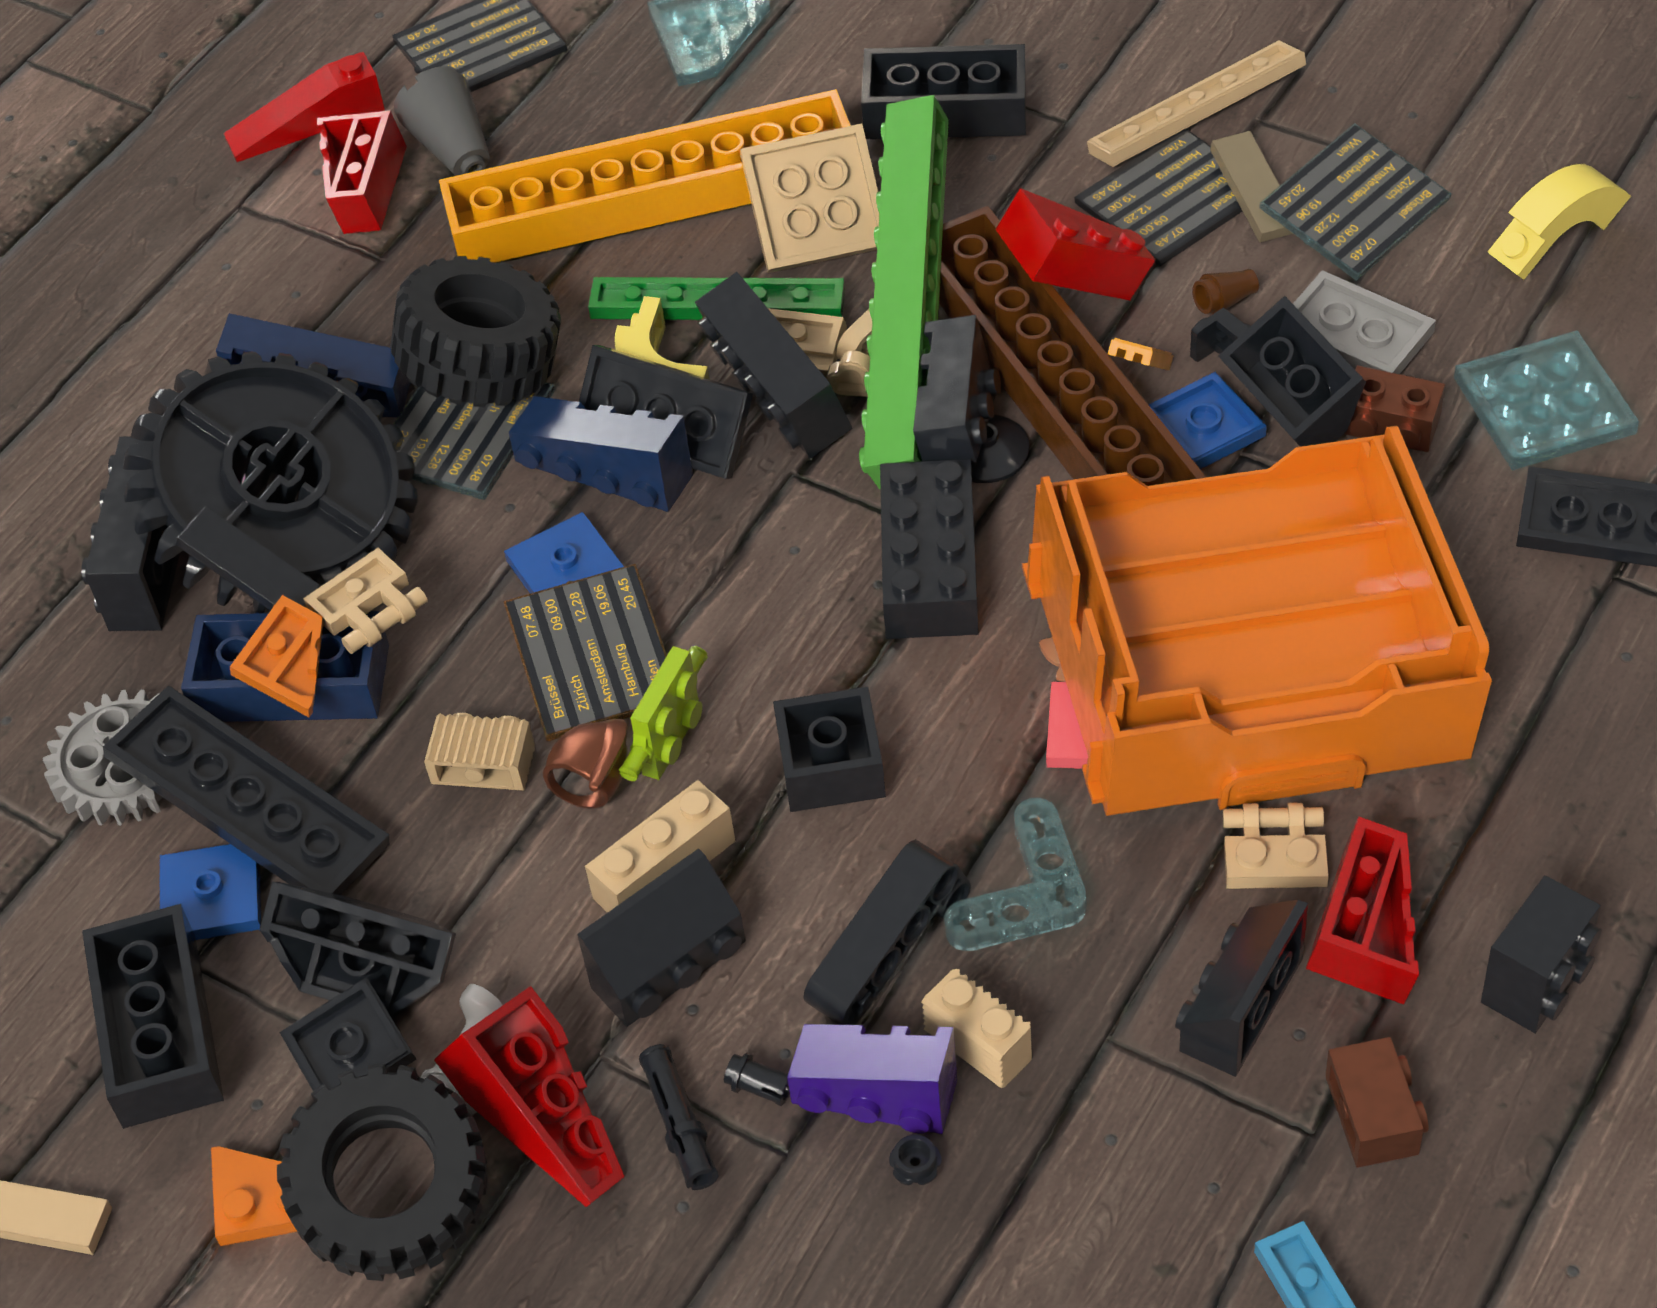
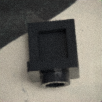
(1215, 334)

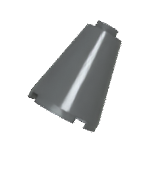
(444, 119)

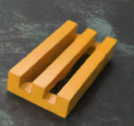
(1140, 353)

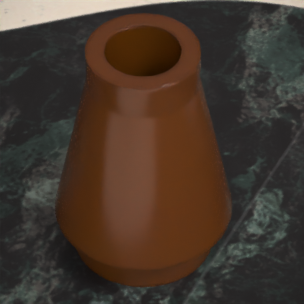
(1223, 289)

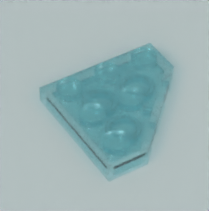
(703, 34)

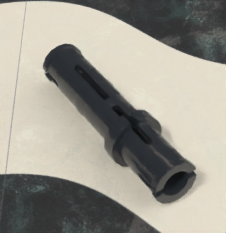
(684, 1133)

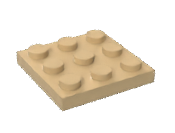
(812, 197)

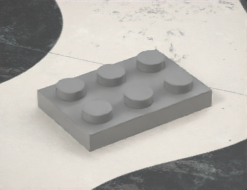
(1363, 324)

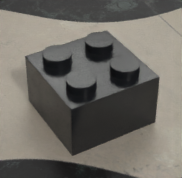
(829, 749)
(1541, 955)

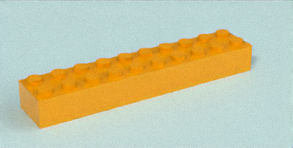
(621, 181)

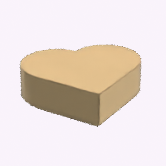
(848, 374)

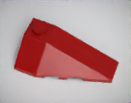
(333, 90)
(524, 1085)

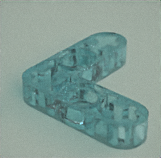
(1037, 897)

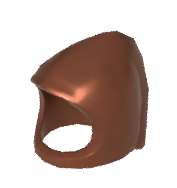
(595, 754)

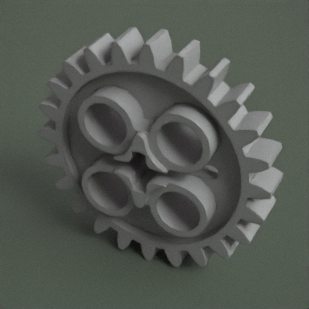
(82, 774)

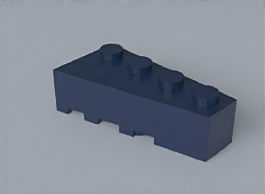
(363, 362)
(606, 450)

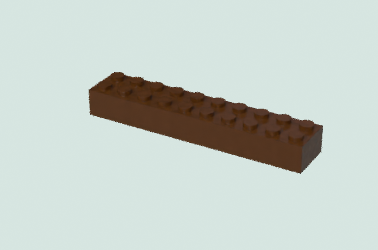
(1053, 362)

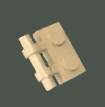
(358, 591)
(1275, 859)

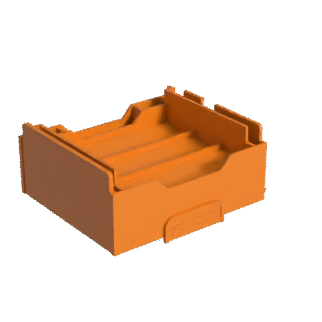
(1258, 627)

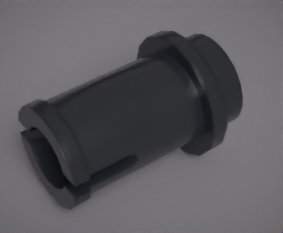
(756, 1079)

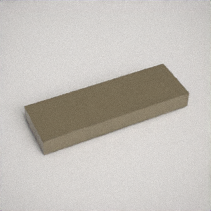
(1249, 180)

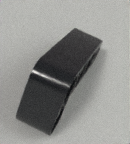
(884, 931)

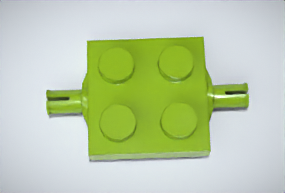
(665, 715)

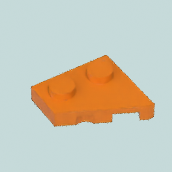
(284, 656)
(246, 1197)

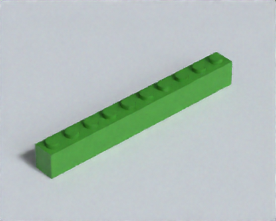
(904, 277)

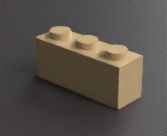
(666, 837)

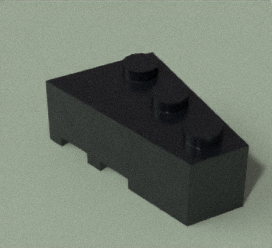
(958, 392)

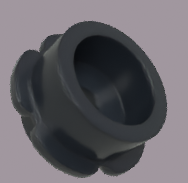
(913, 1148)

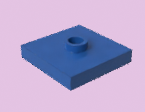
(1209, 419)
(561, 555)
(214, 888)

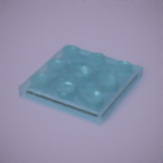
(1545, 400)

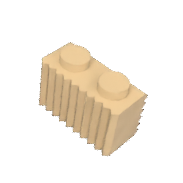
(480, 751)
(983, 1029)

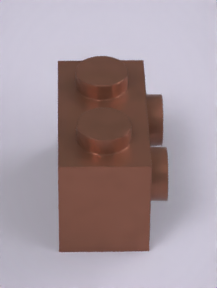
(1390, 402)
(1375, 1102)

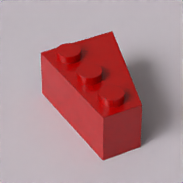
(360, 167)
(1073, 248)
(1368, 917)

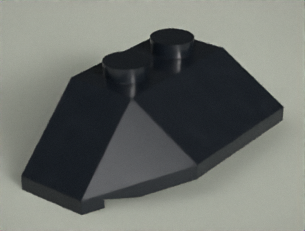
(338, 940)

